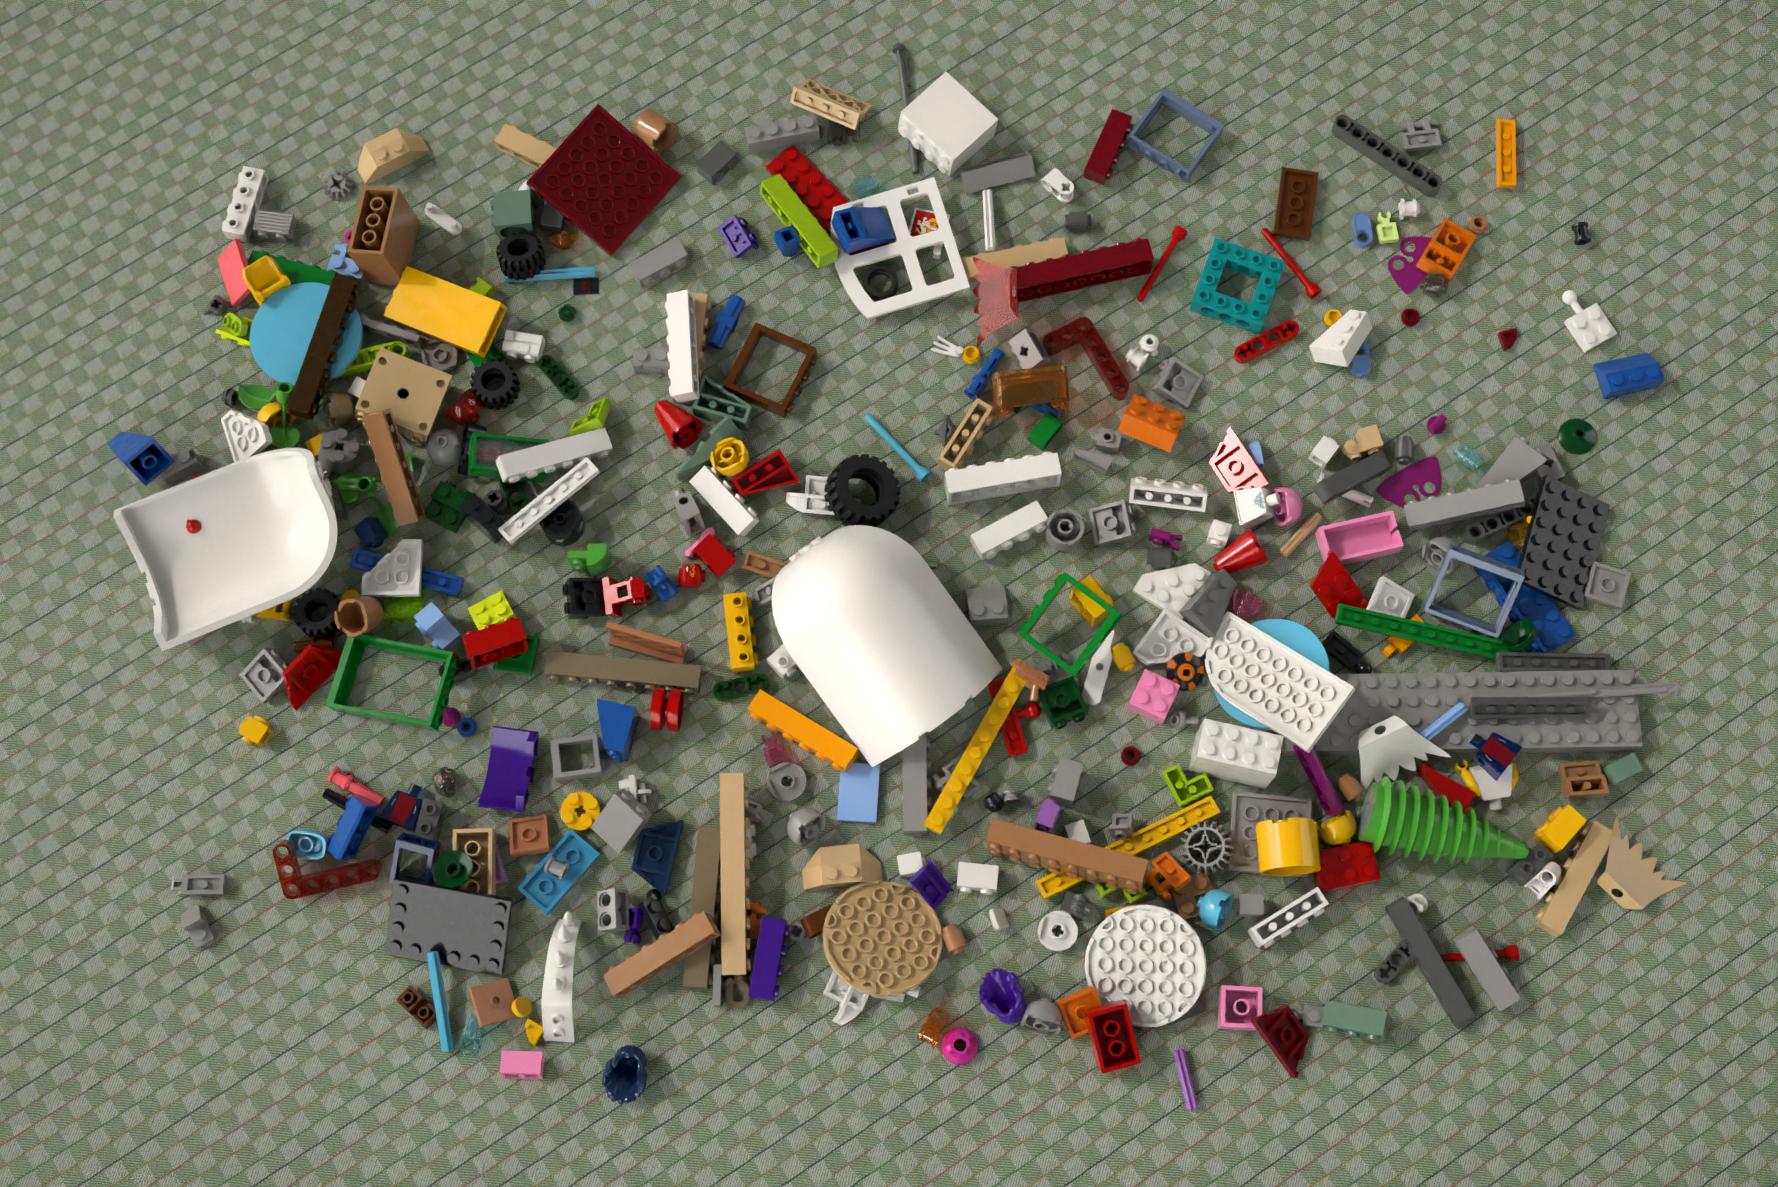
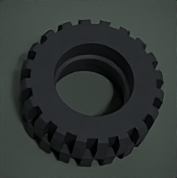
(874, 473)

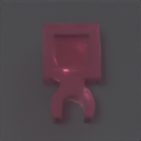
(774, 751)

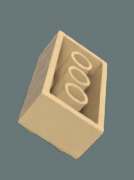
(481, 848)

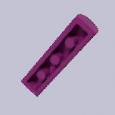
(1320, 781)

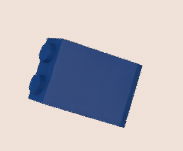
(618, 728)

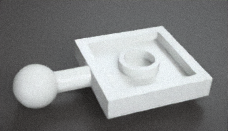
(1589, 325)

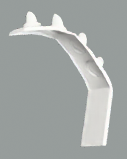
(558, 982)

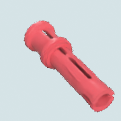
(348, 782)

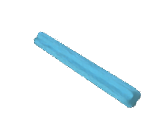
(560, 273)
(440, 1001)

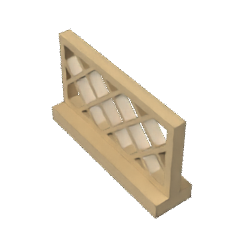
(830, 103)

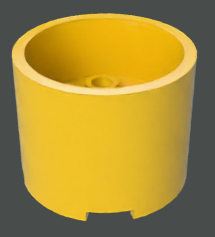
(1288, 847)

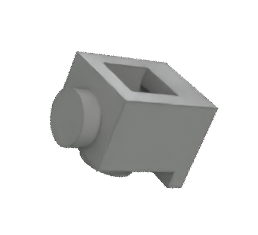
(1107, 445)

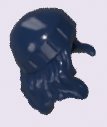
(625, 1075)

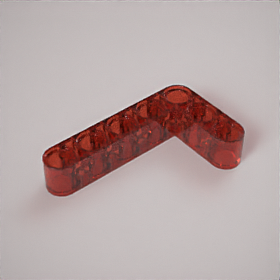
(1085, 336)
(320, 877)

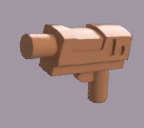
(1034, 678)

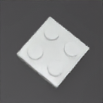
(1390, 598)

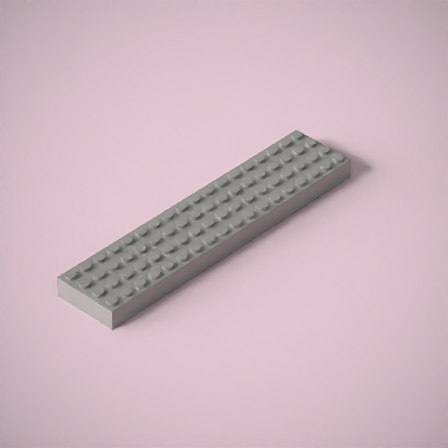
(1427, 696)

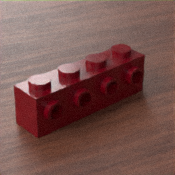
(1107, 147)

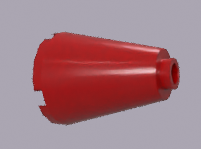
(677, 424)
(1241, 554)

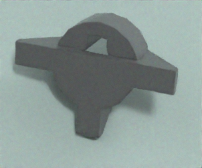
(217, 306)
(946, 430)

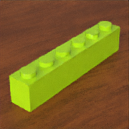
(793, 212)

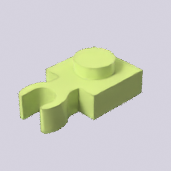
(1386, 231)

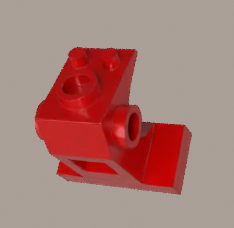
(637, 594)

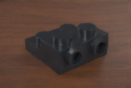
(584, 597)

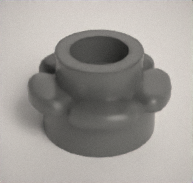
(230, 397)

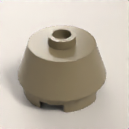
(338, 409)

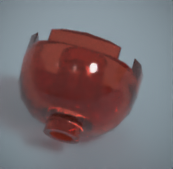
(465, 409)

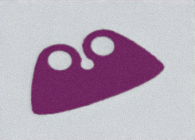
(1410, 275)
(1418, 473)

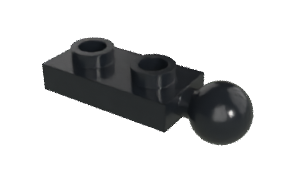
(1345, 653)

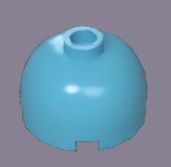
(1214, 908)

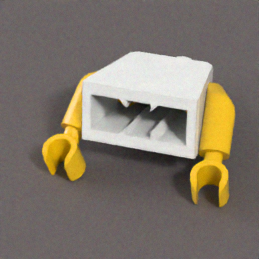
(1485, 786)

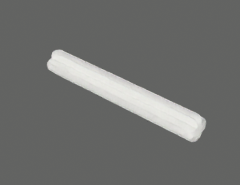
(988, 220)

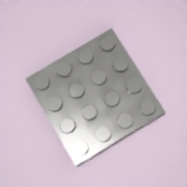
(1250, 809)

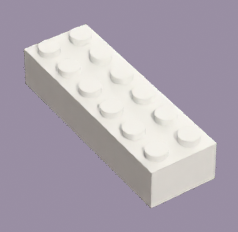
(1002, 478)

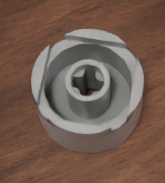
(338, 451)
(1059, 521)

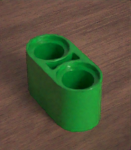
(1045, 431)

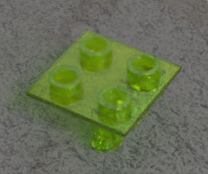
(402, 607)

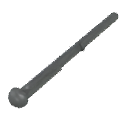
(900, 51)

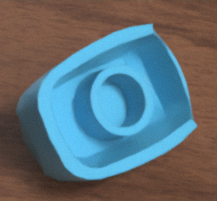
(309, 843)

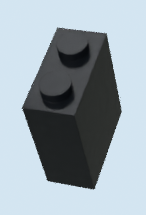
(483, 517)

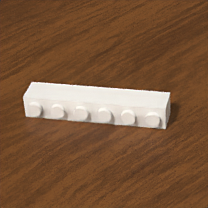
(682, 346)
(553, 455)

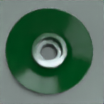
(1571, 442)
(450, 862)

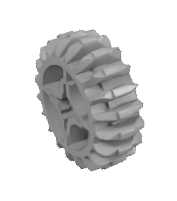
(1208, 855)

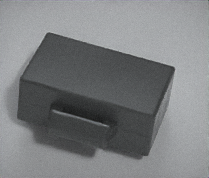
(551, 219)

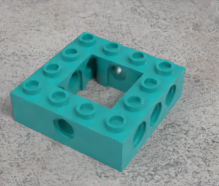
(1226, 308)

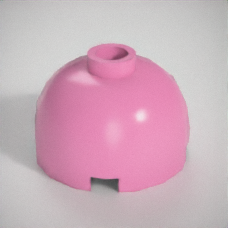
(1290, 507)

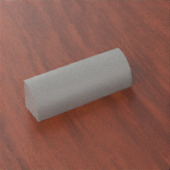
(997, 172)

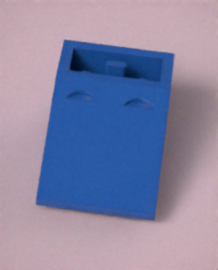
(861, 228)

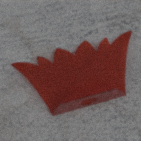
(998, 297)

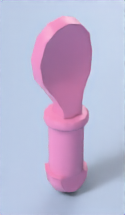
(688, 553)

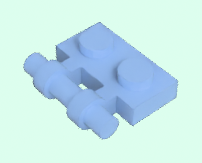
(343, 264)

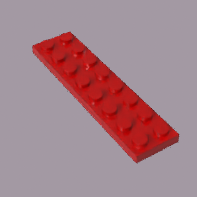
(811, 187)

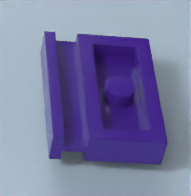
(930, 885)

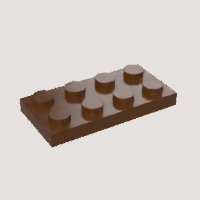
(1295, 204)

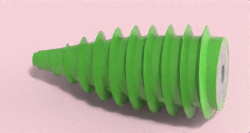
(1429, 826)

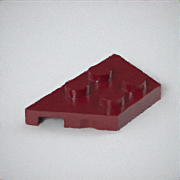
(1284, 1036)

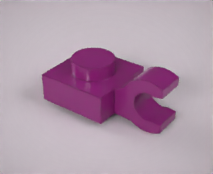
(1162, 537)

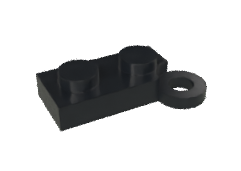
(655, 914)

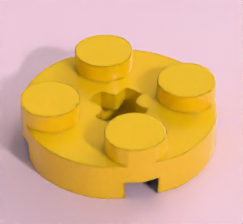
(575, 801)

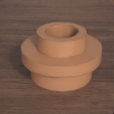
(1478, 220)

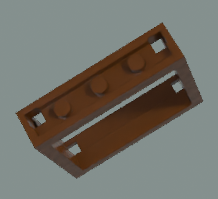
(740, 364)

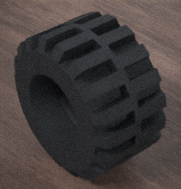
(521, 256)
(489, 371)
(308, 604)

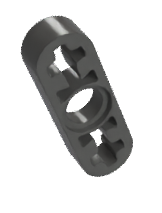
(1391, 974)

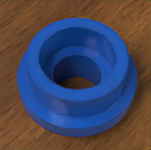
(467, 721)

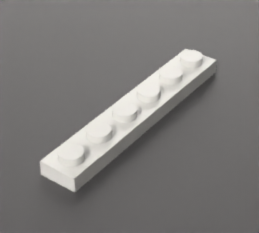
(548, 500)

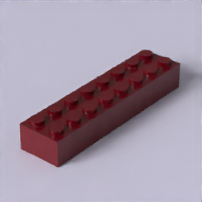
(1084, 269)

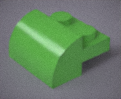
(595, 559)

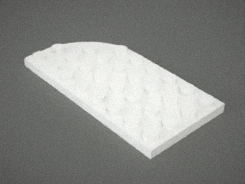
(1273, 682)

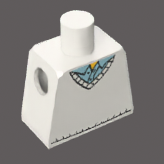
(1255, 505)

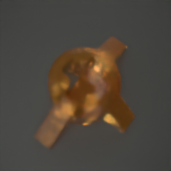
(563, 241)

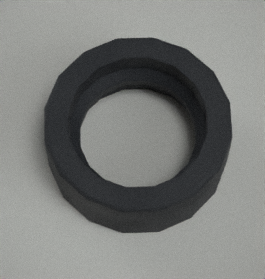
(880, 270)

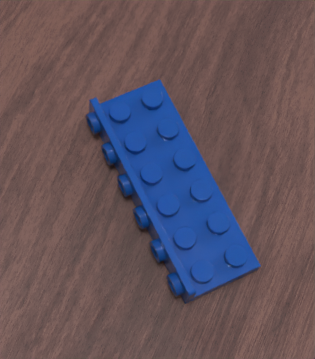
(1528, 604)

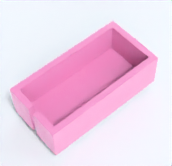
(1360, 538)

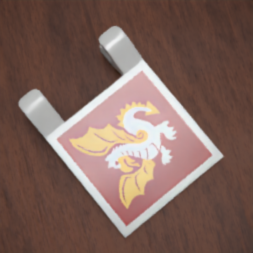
(924, 222)

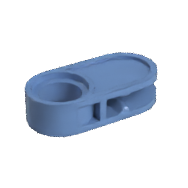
(1361, 226)
(1361, 363)

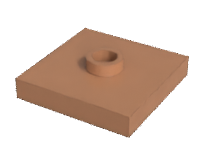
(529, 835)
(492, 1002)

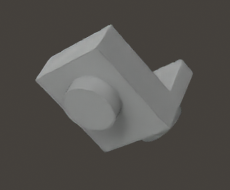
(1121, 826)

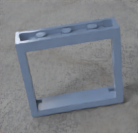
(1190, 113)
(1483, 562)

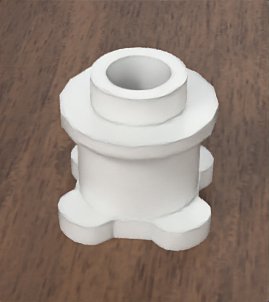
(1408, 208)
(1146, 348)
(1137, 358)
(1418, 903)

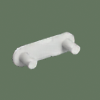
(443, 219)

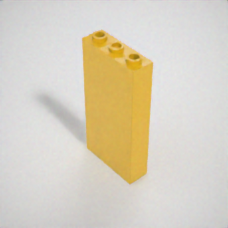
(445, 311)

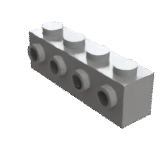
(782, 133)
(1486, 968)

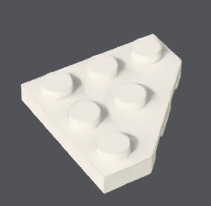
(245, 435)
(397, 572)
(1171, 586)
(1167, 638)

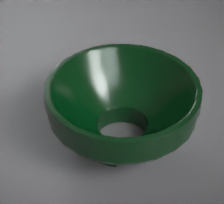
(1517, 633)

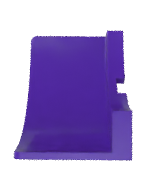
(509, 769)

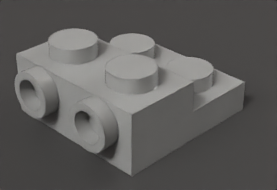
(1176, 382)
(1112, 523)
(265, 674)

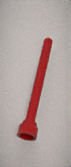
(1178, 235)
(1312, 289)
(1510, 952)

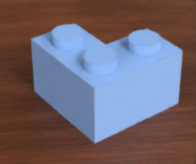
(434, 624)

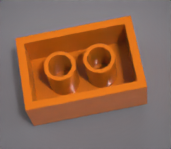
(1152, 423)

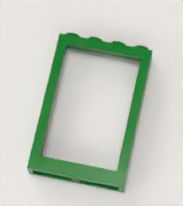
(349, 665)

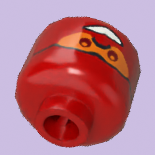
(691, 575)

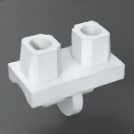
(631, 786)

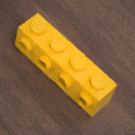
(739, 632)

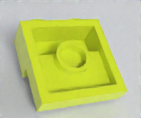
(491, 610)

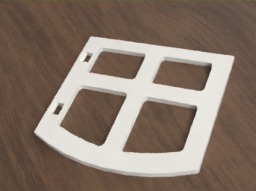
(904, 246)

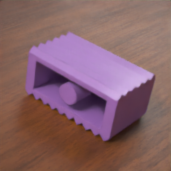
(1047, 816)

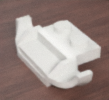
(813, 499)
(850, 999)

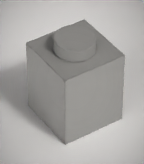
(1251, 905)

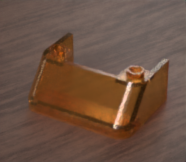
(1029, 387)

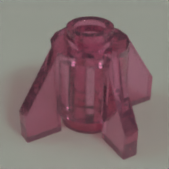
(1246, 604)

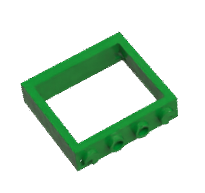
(1095, 642)

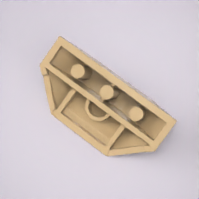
(389, 154)
(840, 867)

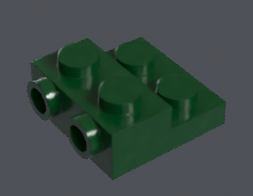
(445, 506)
(1063, 703)

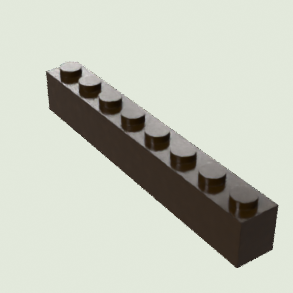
(324, 347)

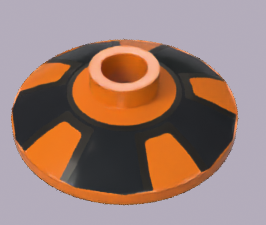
(1178, 664)

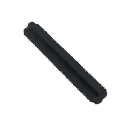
(340, 801)

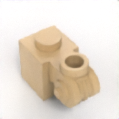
(1367, 443)

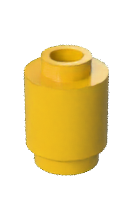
(1123, 657)

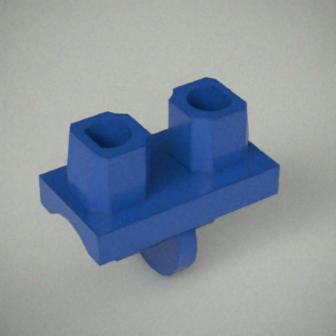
(661, 583)

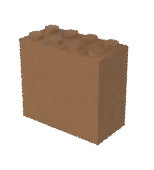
(383, 235)

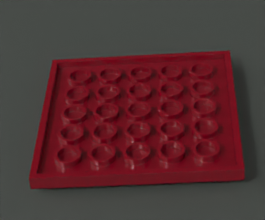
(603, 180)

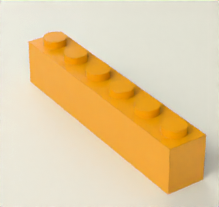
(803, 731)

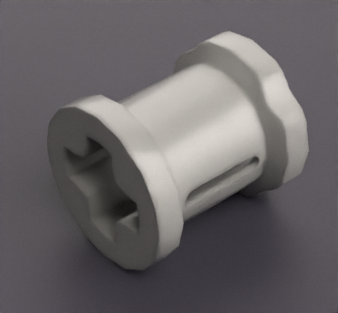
(556, 867)

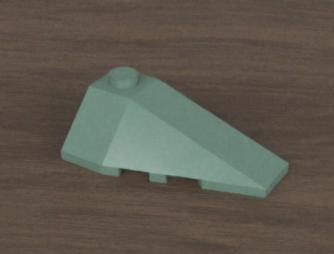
(694, 463)

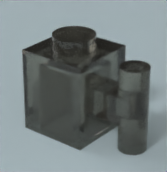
(838, 133)

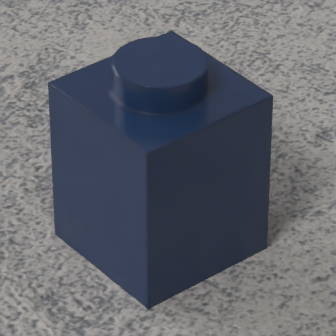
(371, 532)

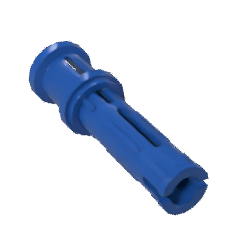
(980, 381)

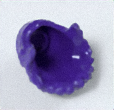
(1003, 996)

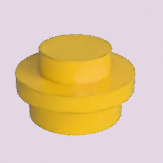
(1332, 317)
(970, 355)

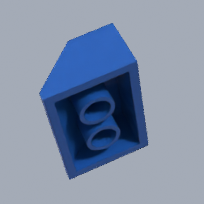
(1628, 375)
(352, 827)

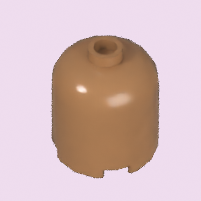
(655, 131)
(358, 615)

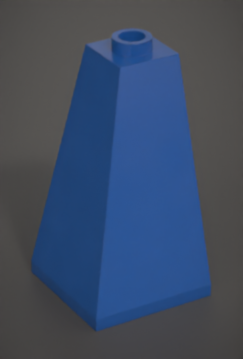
(141, 455)

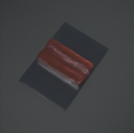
(585, 286)

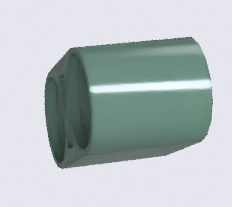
(1623, 769)

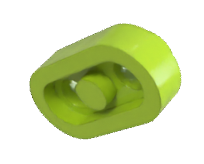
(235, 324)

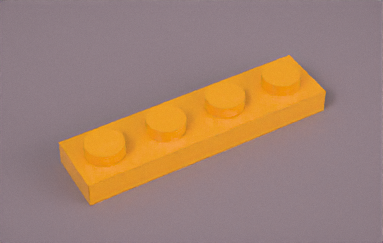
(1505, 153)

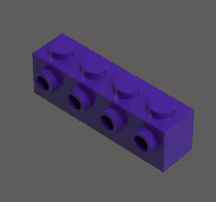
(768, 959)

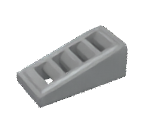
(1094, 460)

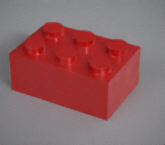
(495, 643)
(1346, 867)
(1112, 1036)

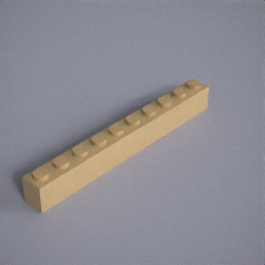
(733, 874)

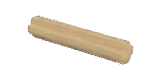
(1301, 534)

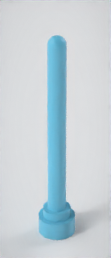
(922, 473)

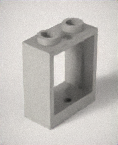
(600, 764)

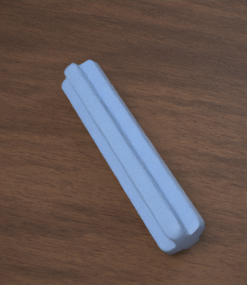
(1444, 721)

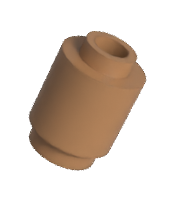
(1350, 787)
(954, 939)

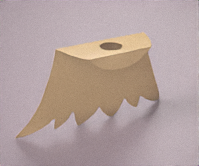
(1631, 874)

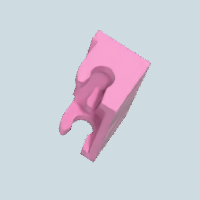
(522, 1065)

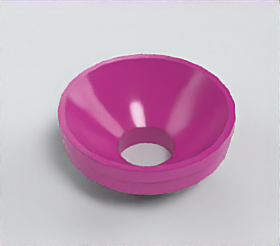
(959, 1057)

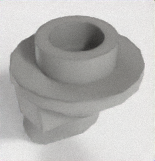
(1179, 719)

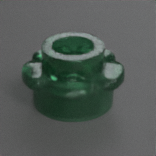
(567, 317)

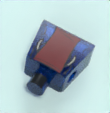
(1494, 753)
(404, 808)

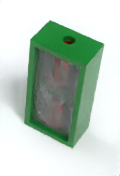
(487, 447)

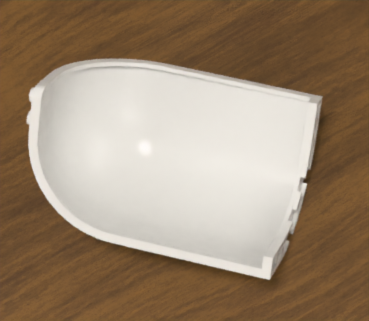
(259, 543)
(878, 637)

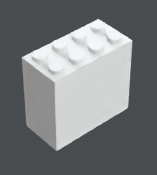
(947, 124)
(1236, 753)

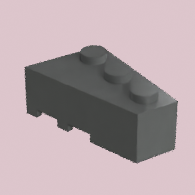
(1209, 603)

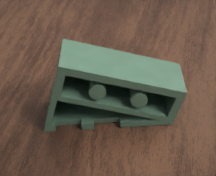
(1357, 1021)

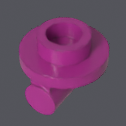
(1436, 424)
(451, 716)

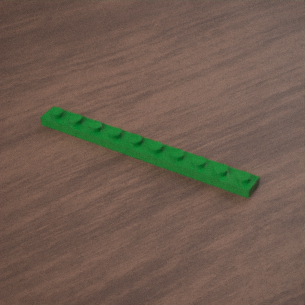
(1419, 632)

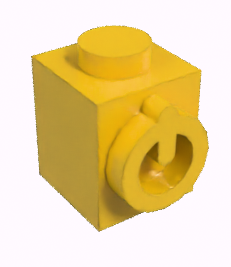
(255, 731)

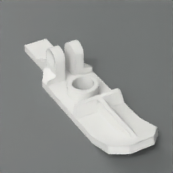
(1096, 679)

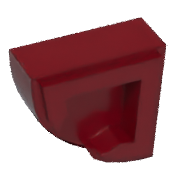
(1507, 338)

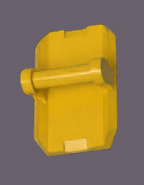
(264, 278)

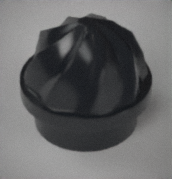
(993, 802)

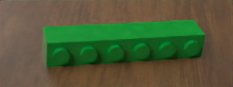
(296, 270)

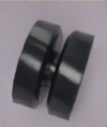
(563, 524)

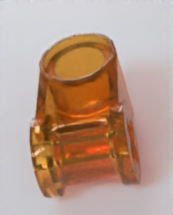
(932, 1028)

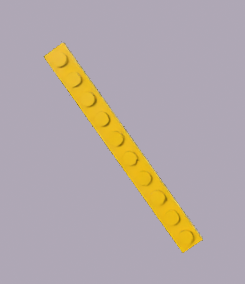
(975, 752)
(1140, 841)

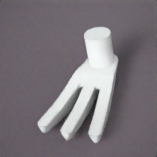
(952, 350)

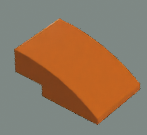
(1446, 249)

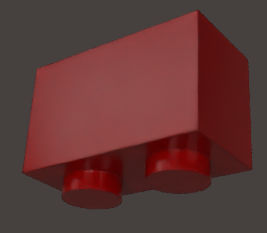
(714, 555)

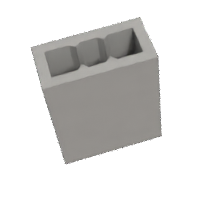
(621, 820)

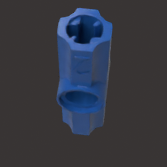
(726, 322)

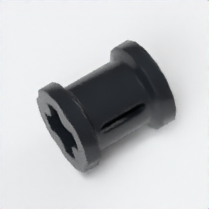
(1581, 233)

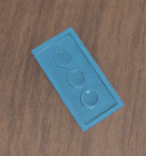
(546, 888)

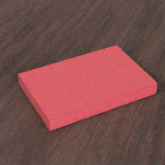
(231, 265)

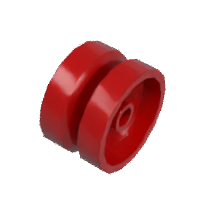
(666, 709)

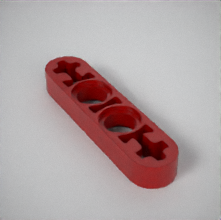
(1265, 340)

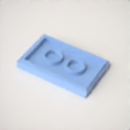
(859, 794)

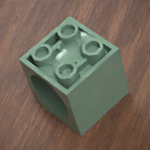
(513, 213)

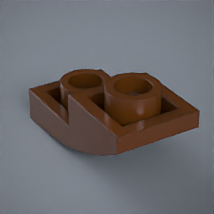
(417, 1006)

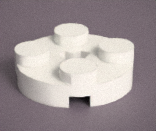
(1067, 925)

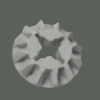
(334, 192)

